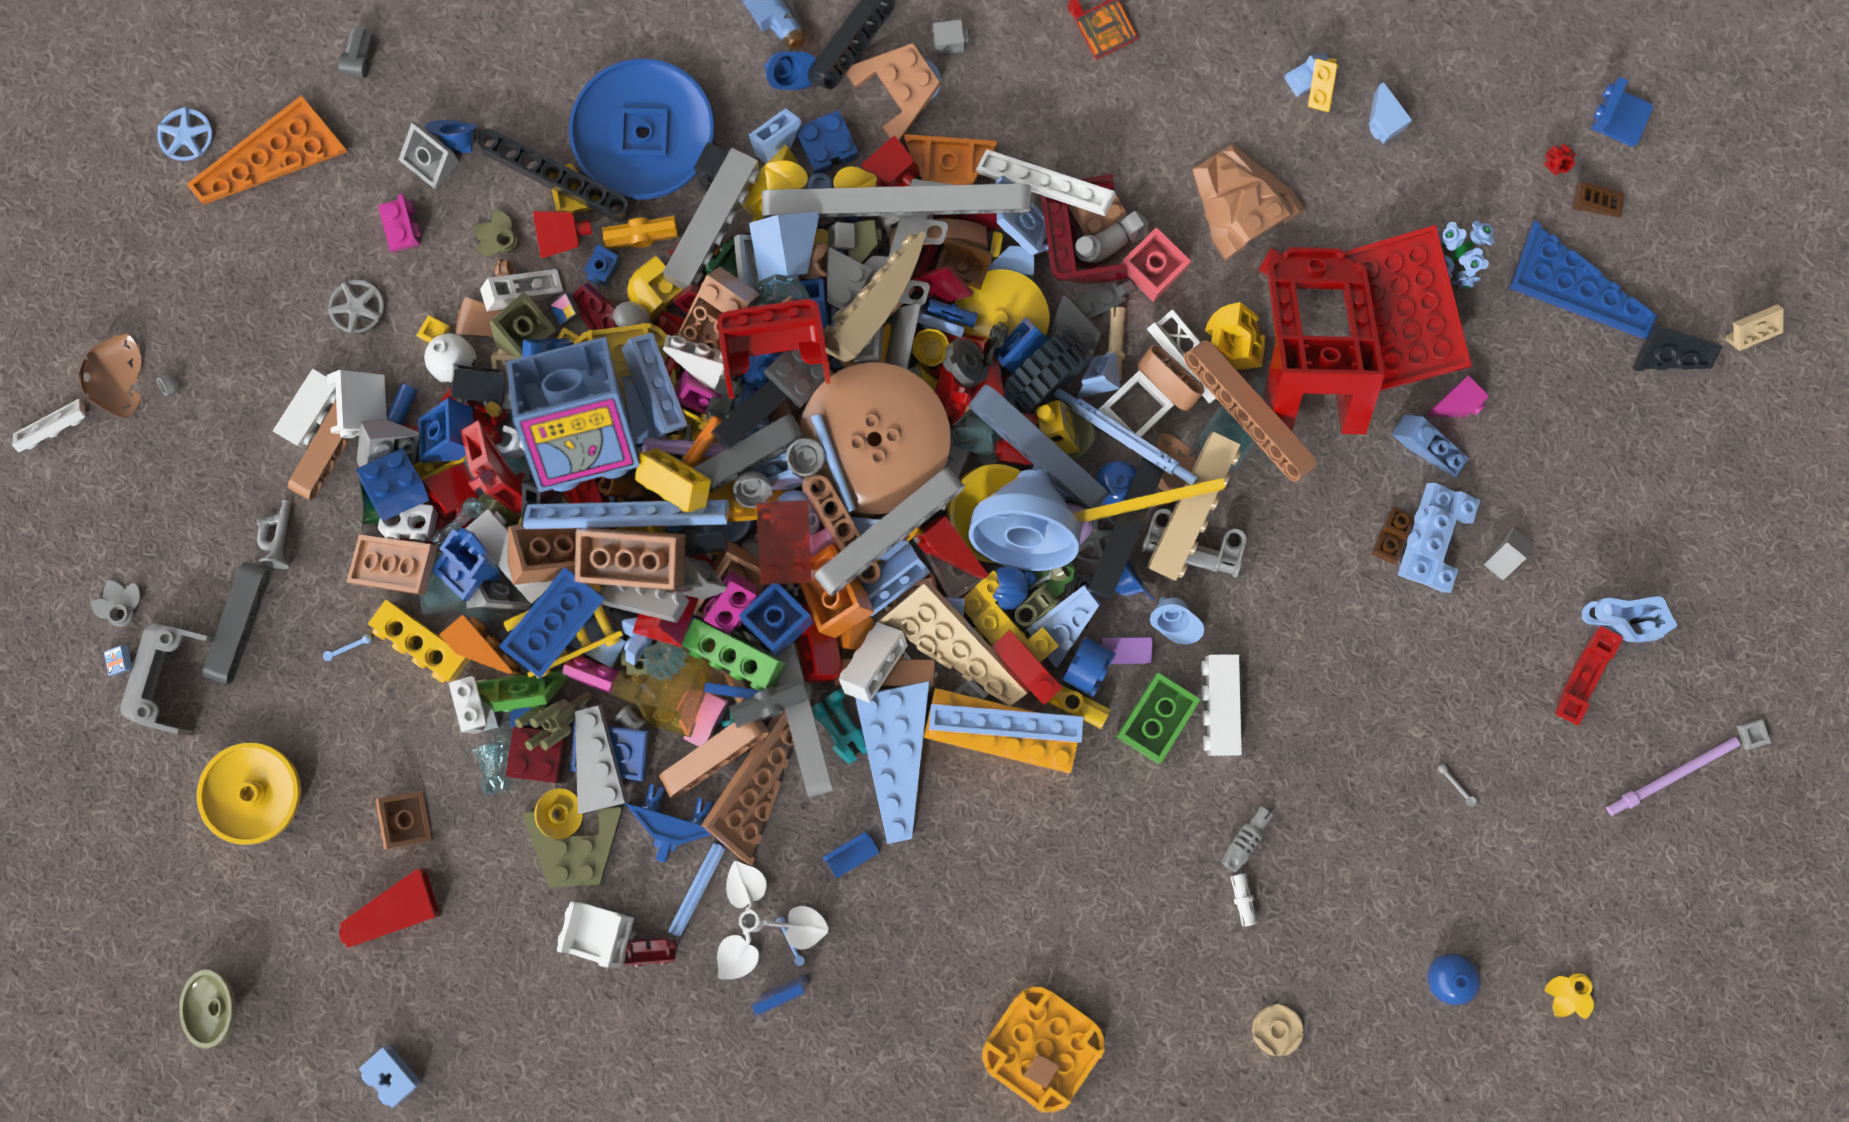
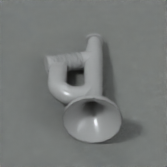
(275, 548)

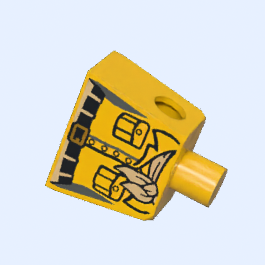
(1057, 420)

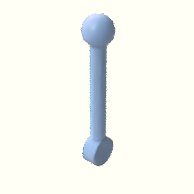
(328, 655)
(799, 959)

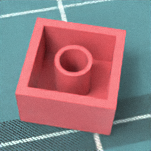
(1155, 264)

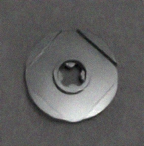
(965, 362)

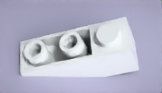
(697, 359)

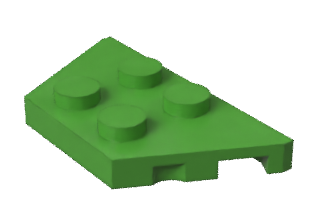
(520, 691)

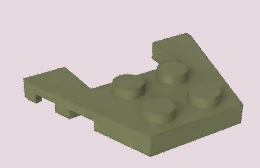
(575, 858)

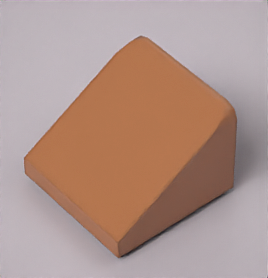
(1041, 1070)

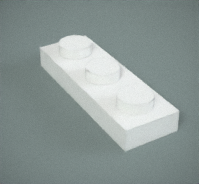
(49, 426)

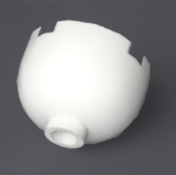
(444, 352)

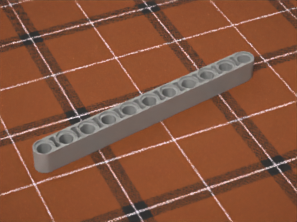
(899, 200)
(801, 716)

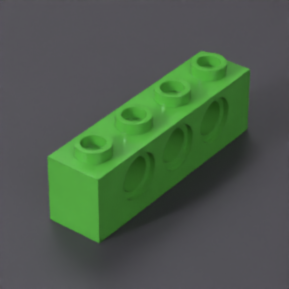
(768, 666)

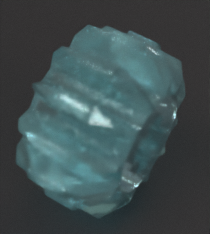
(664, 660)

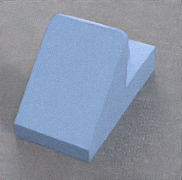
(1301, 77)
(636, 644)

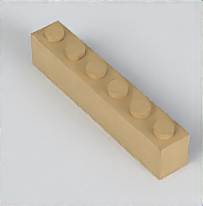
(1191, 513)

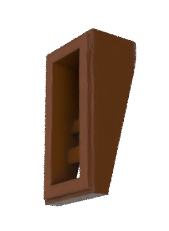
(1580, 202)

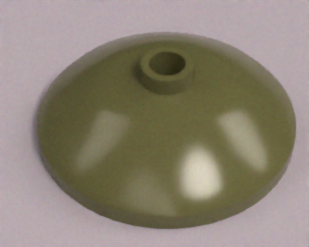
(207, 1008)

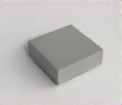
(1754, 734)

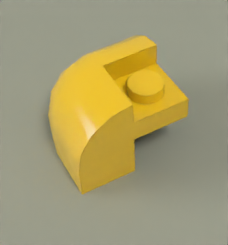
(650, 289)
(1237, 336)

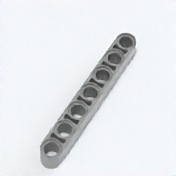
(889, 531)

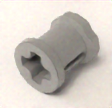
(629, 718)

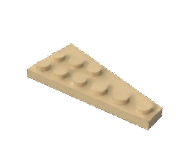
(949, 639)

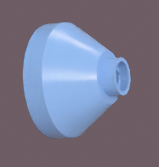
(1026, 525)

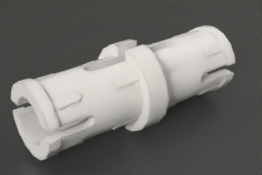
(1244, 899)

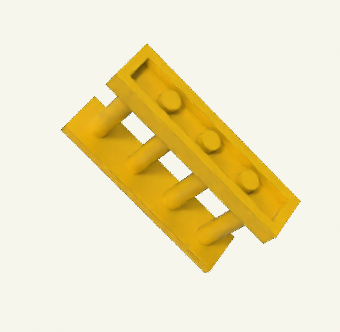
(610, 637)

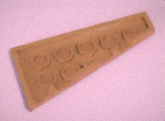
(752, 792)

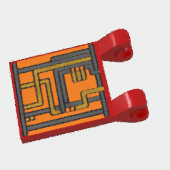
(1103, 27)

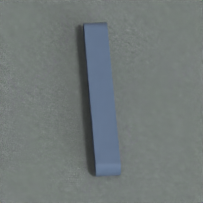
(1037, 448)

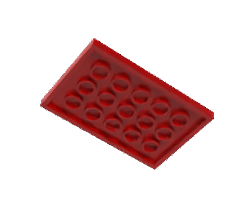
(1413, 307)

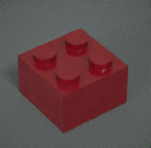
(535, 763)

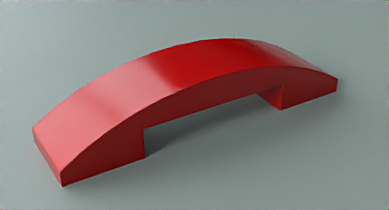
(1586, 674)

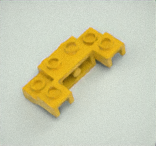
(994, 622)

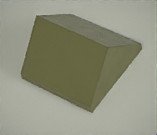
(519, 322)

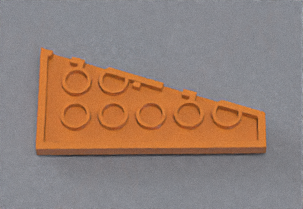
(279, 147)

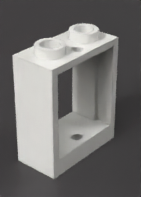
(1152, 390)

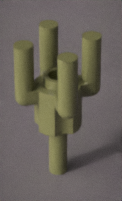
(552, 719)

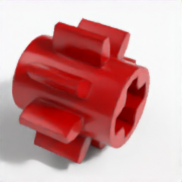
(1559, 159)

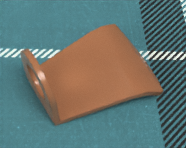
(474, 319)

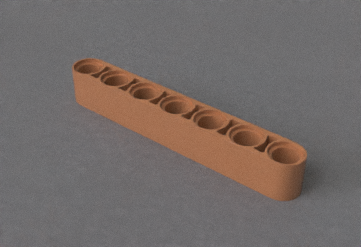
(1250, 411)

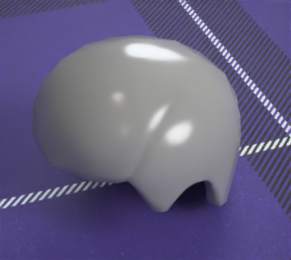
(630, 314)
(805, 456)
(752, 488)

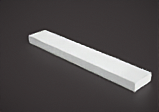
(1047, 182)

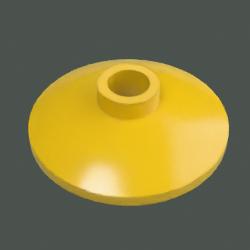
(568, 818)

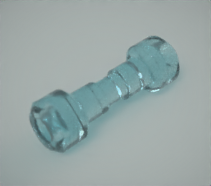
(470, 509)

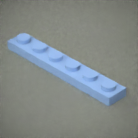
(1006, 723)

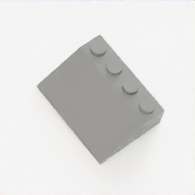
(901, 335)

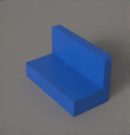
(851, 854)

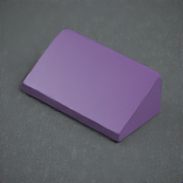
(1129, 650)

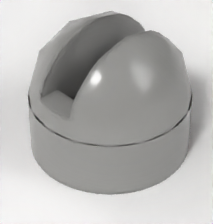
(168, 384)

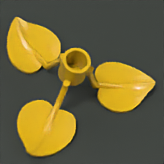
(789, 175)

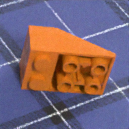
(470, 640)

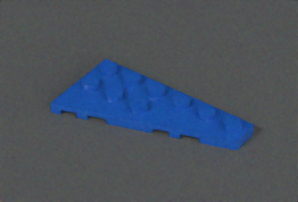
(1571, 283)

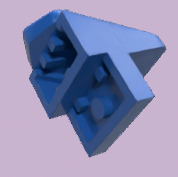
(465, 563)

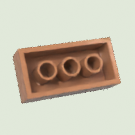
(630, 558)

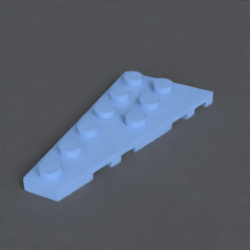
(894, 744)

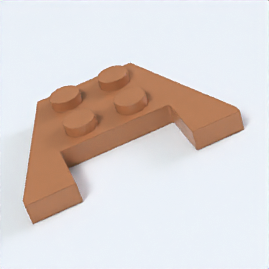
(907, 80)

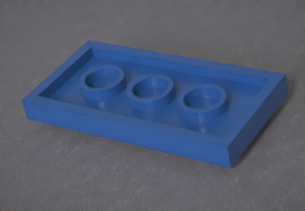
(552, 622)

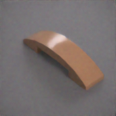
(966, 231)

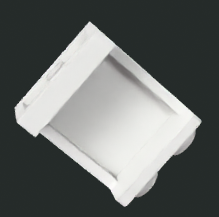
(358, 399)
(472, 713)
(595, 934)

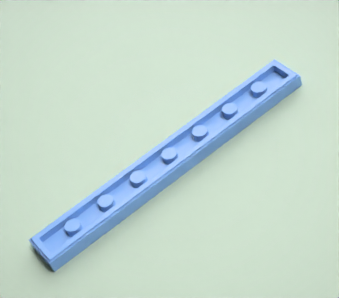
(622, 514)

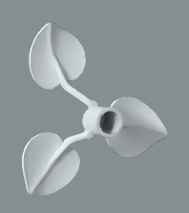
(735, 954)

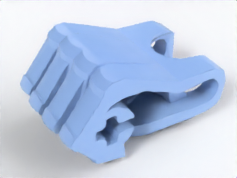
(1615, 613)

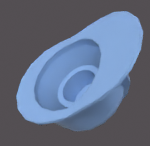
(1176, 621)

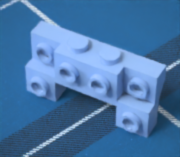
(1432, 535)

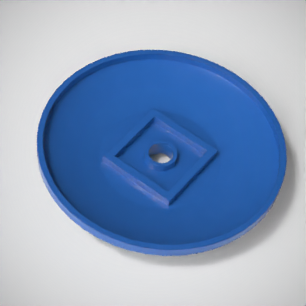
(632, 98)

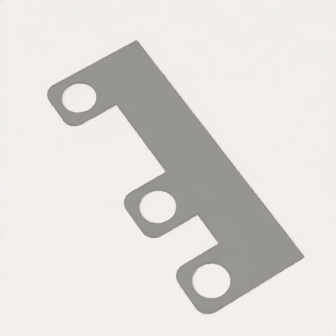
(915, 224)

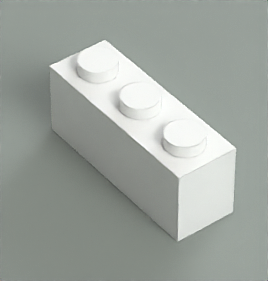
(307, 410)
(873, 662)

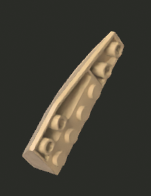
(874, 303)

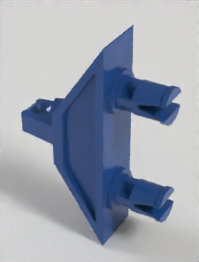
(667, 829)

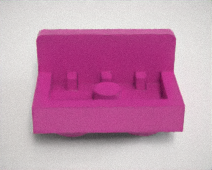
(590, 673)

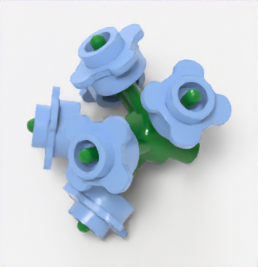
(1469, 258)

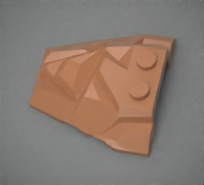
(1241, 199)

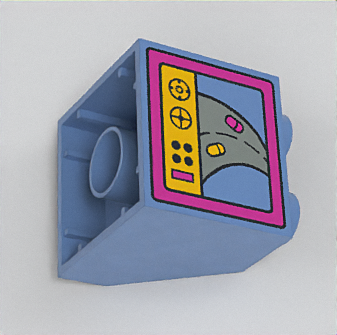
(571, 415)

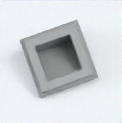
(841, 236)

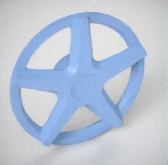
(184, 134)

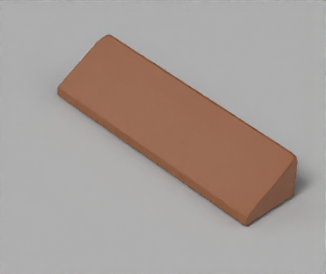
(905, 672)

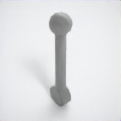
(1470, 800)

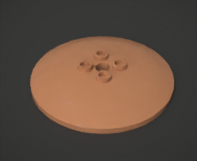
(898, 408)

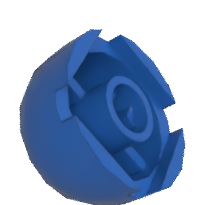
(1116, 479)
(1454, 979)

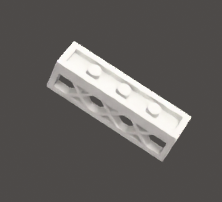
(1173, 348)

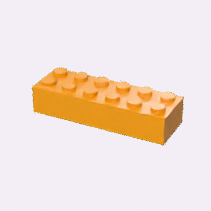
(1038, 752)

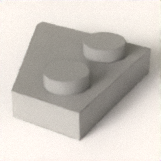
(844, 279)

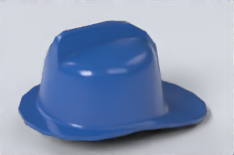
(789, 70)
(454, 134)
(1131, 583)

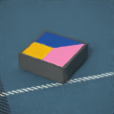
(565, 309)

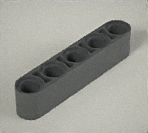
(750, 452)
(236, 623)

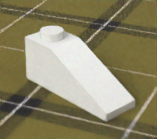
(502, 290)

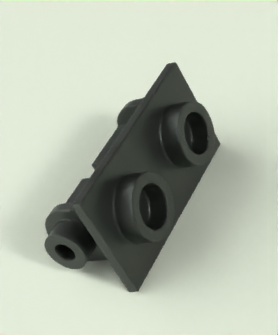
(722, 407)

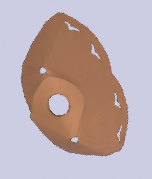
(112, 375)
(1169, 481)

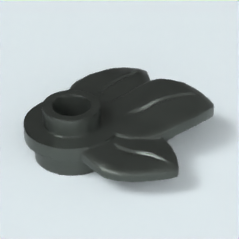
(998, 335)

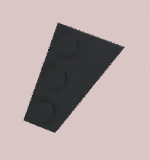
(1674, 349)

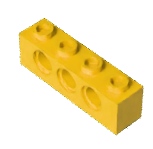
(384, 622)

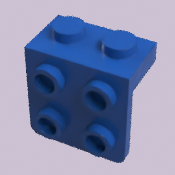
(1621, 114)

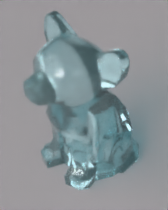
(490, 763)

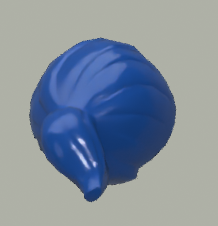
(1013, 586)

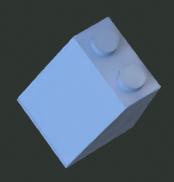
(784, 244)

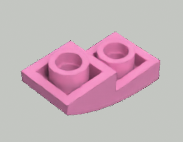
(710, 715)

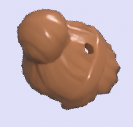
(818, 263)

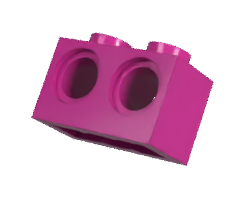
(728, 602)

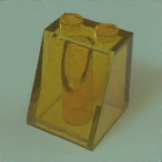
(674, 702)

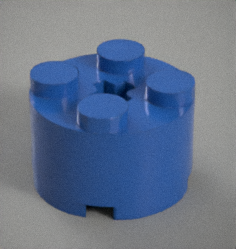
(1089, 666)

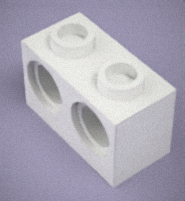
(406, 526)

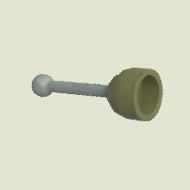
(1056, 574)

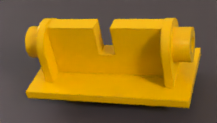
(1323, 84)

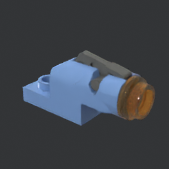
(780, 17)

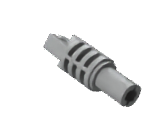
(1246, 840)

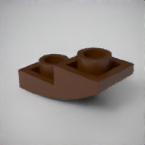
(1393, 535)

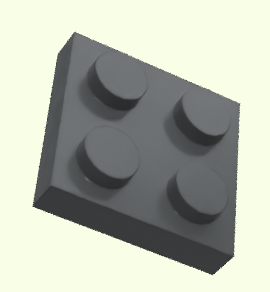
(795, 376)

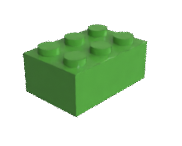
(1157, 718)

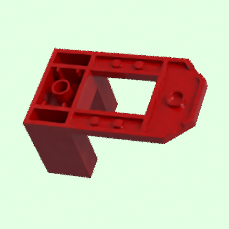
(1323, 364)

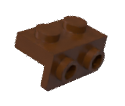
(966, 260)

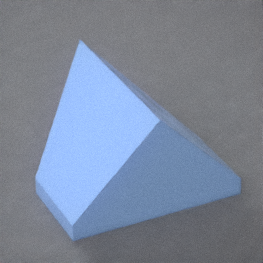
(1101, 376)

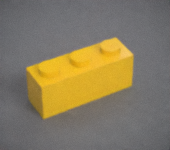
(672, 480)

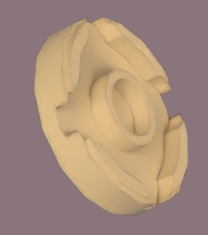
(1277, 1030)

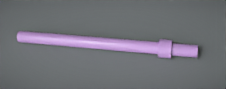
(1632, 798)

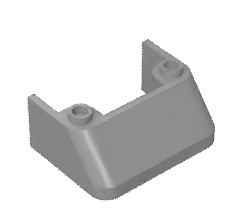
(138, 696)

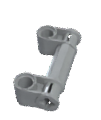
(1203, 556)

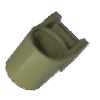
(1037, 604)

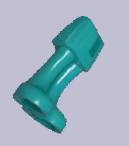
(841, 741)

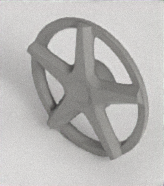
(355, 306)

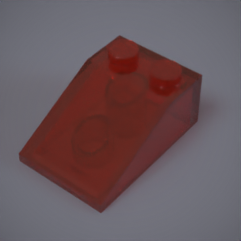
(784, 542)

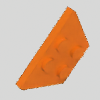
(947, 158)

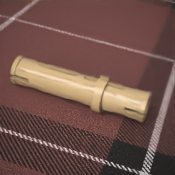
(1116, 335)

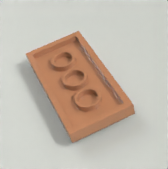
(392, 564)

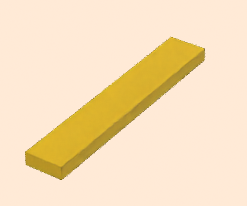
(1150, 500)

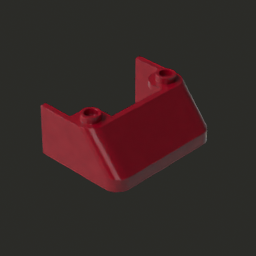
(1063, 238)
(945, 282)

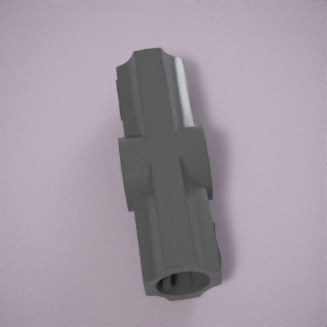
(768, 703)

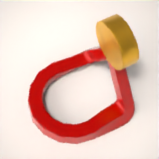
(493, 410)

